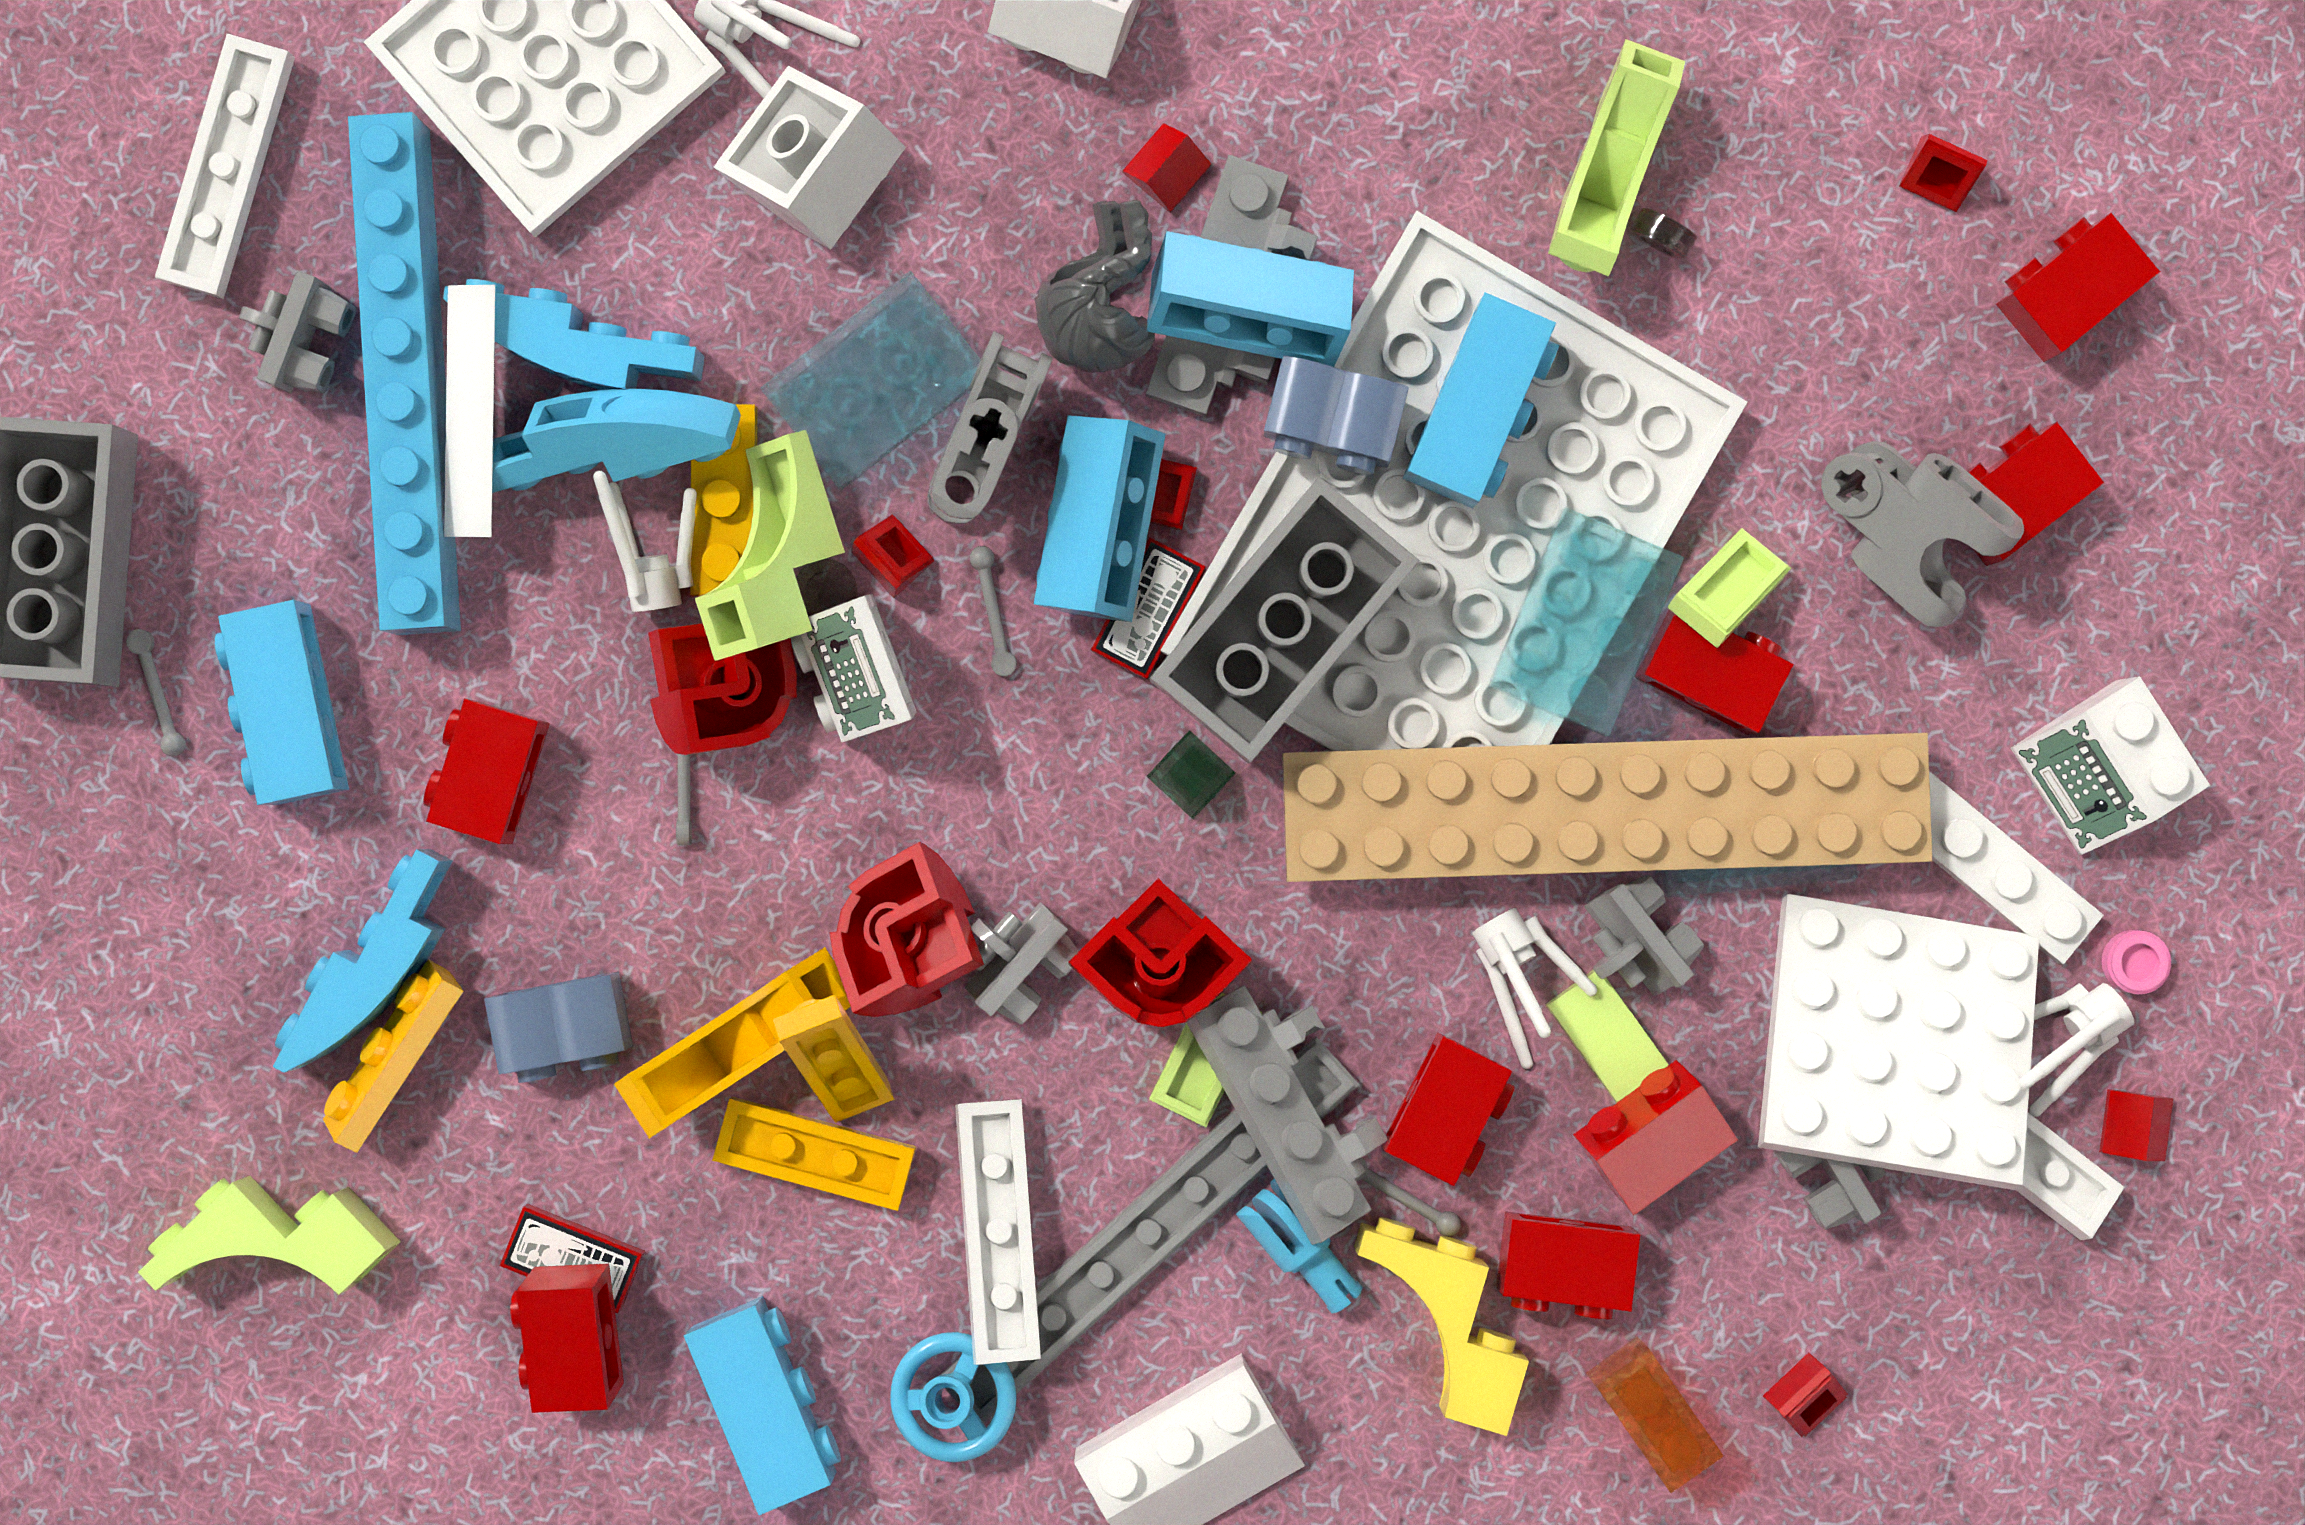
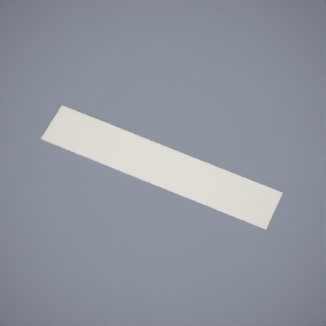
(469, 411)

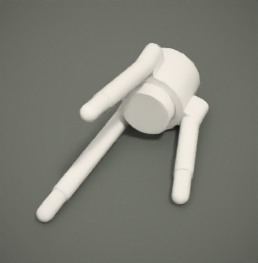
(742, 18)
(650, 578)
(1506, 946)
(2094, 1024)

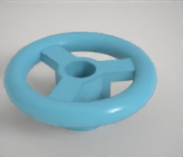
(934, 1411)

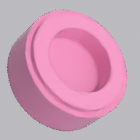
(2136, 962)

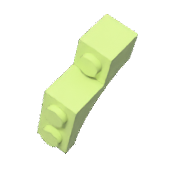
(1615, 158)
(788, 530)
(335, 1241)

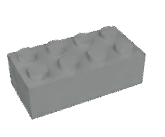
(64, 549)
(1284, 620)

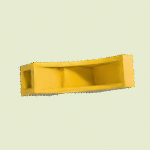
(725, 1047)

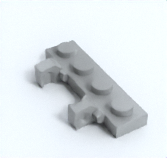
(1245, 216)
(1305, 1157)

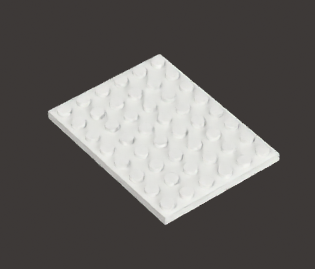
(1608, 436)

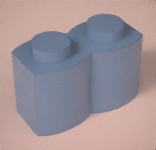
(1335, 414)
(559, 1024)

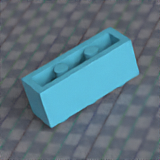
(1250, 299)
(1482, 402)
(1099, 518)
(281, 703)
(763, 1404)

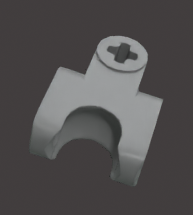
(994, 398)
(1907, 521)

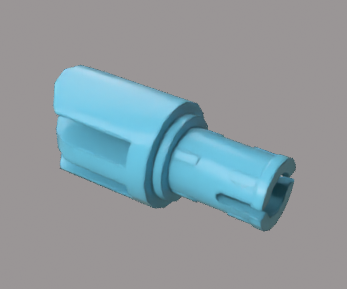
(1289, 1247)

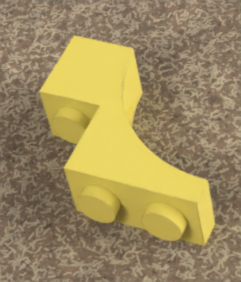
(1479, 1371)

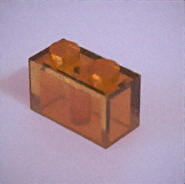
(1654, 1414)

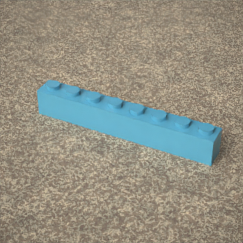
(403, 372)

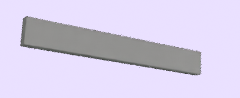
(1154, 1228)

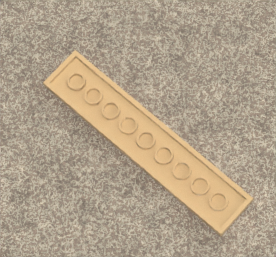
(1607, 807)

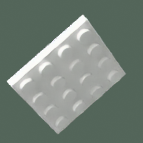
(545, 88)
(1900, 1042)

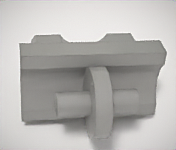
(287, 329)
(1635, 943)
(1011, 954)
(1842, 1196)

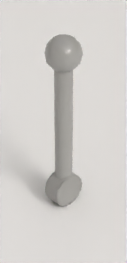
(142, 643)
(1003, 662)
(683, 824)
(1446, 1223)

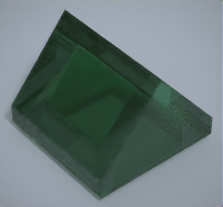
(1191, 774)

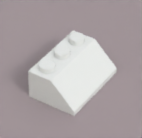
(1189, 1452)

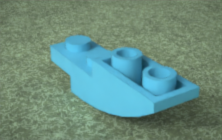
(549, 336)
(623, 428)
(355, 988)

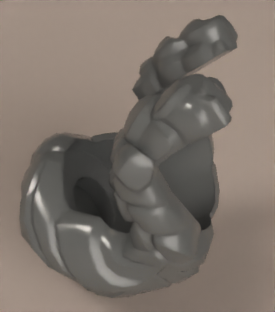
(1075, 300)

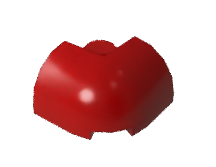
(722, 701)
(903, 934)
(1160, 960)

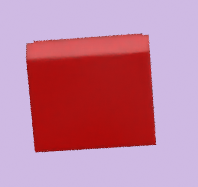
(1167, 166)
(1942, 172)
(891, 555)
(2136, 1125)
(1806, 1395)

